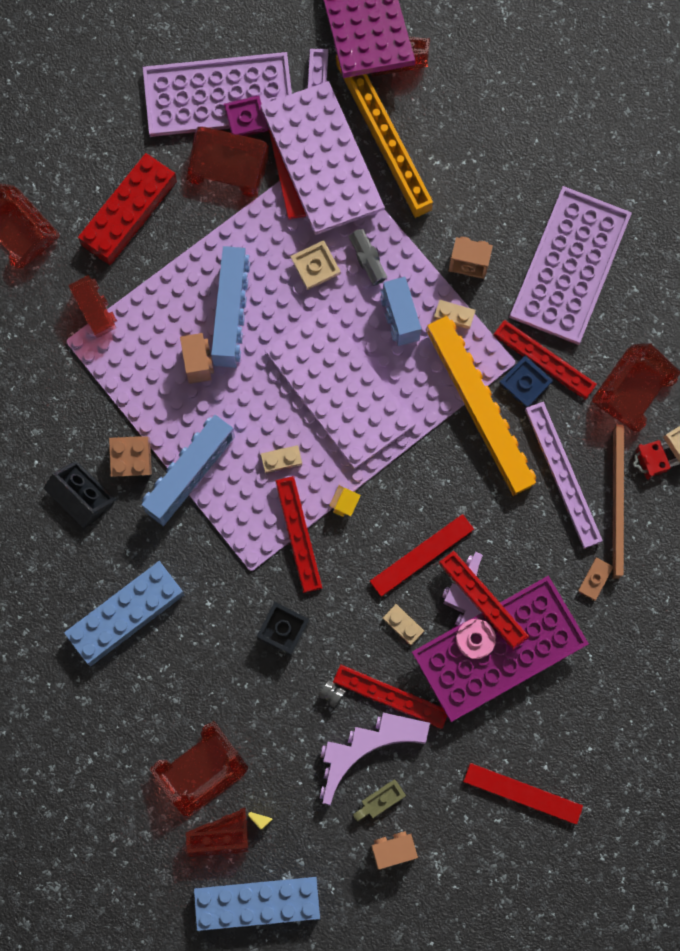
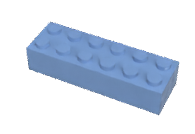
(230, 307)
(188, 469)
(124, 613)
(256, 903)

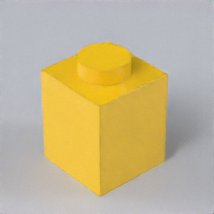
(344, 501)

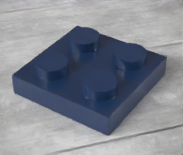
(525, 382)

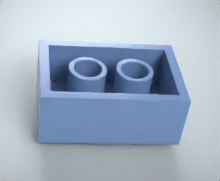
(400, 311)

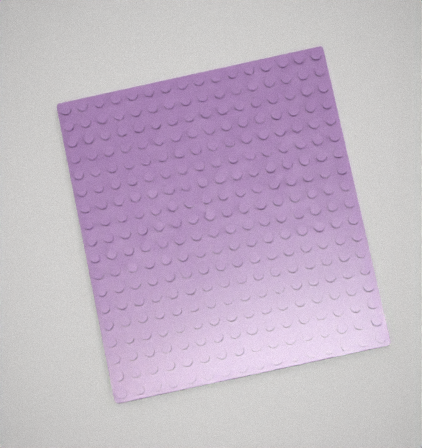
(147, 377)

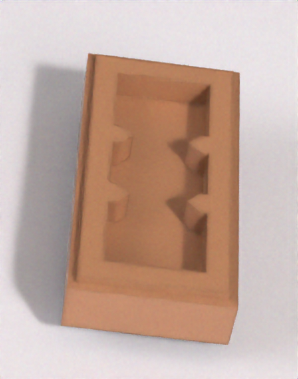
(595, 579)

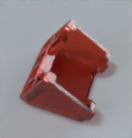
(228, 160)
(23, 227)
(635, 384)
(200, 771)

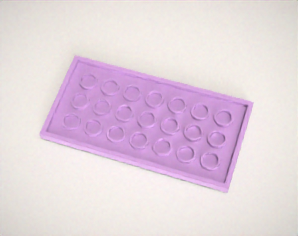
(195, 92)
(322, 157)
(570, 265)
(340, 388)

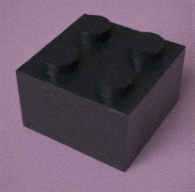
(283, 629)

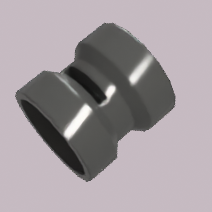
(331, 693)

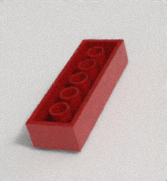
(127, 209)

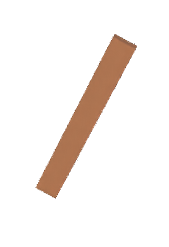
(618, 501)

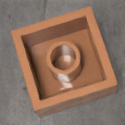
(470, 257)
(195, 354)
(130, 456)
(393, 851)

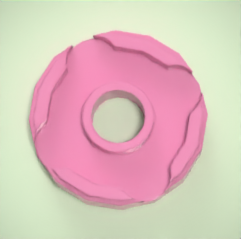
(471, 650)

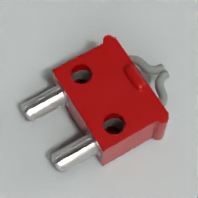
(653, 459)

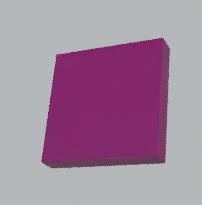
(246, 116)

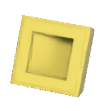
(259, 820)

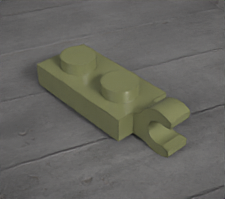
(380, 800)

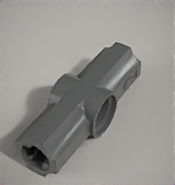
(368, 257)

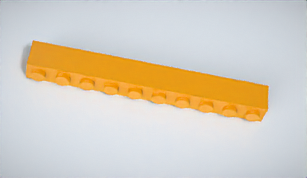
(389, 143)
(480, 405)

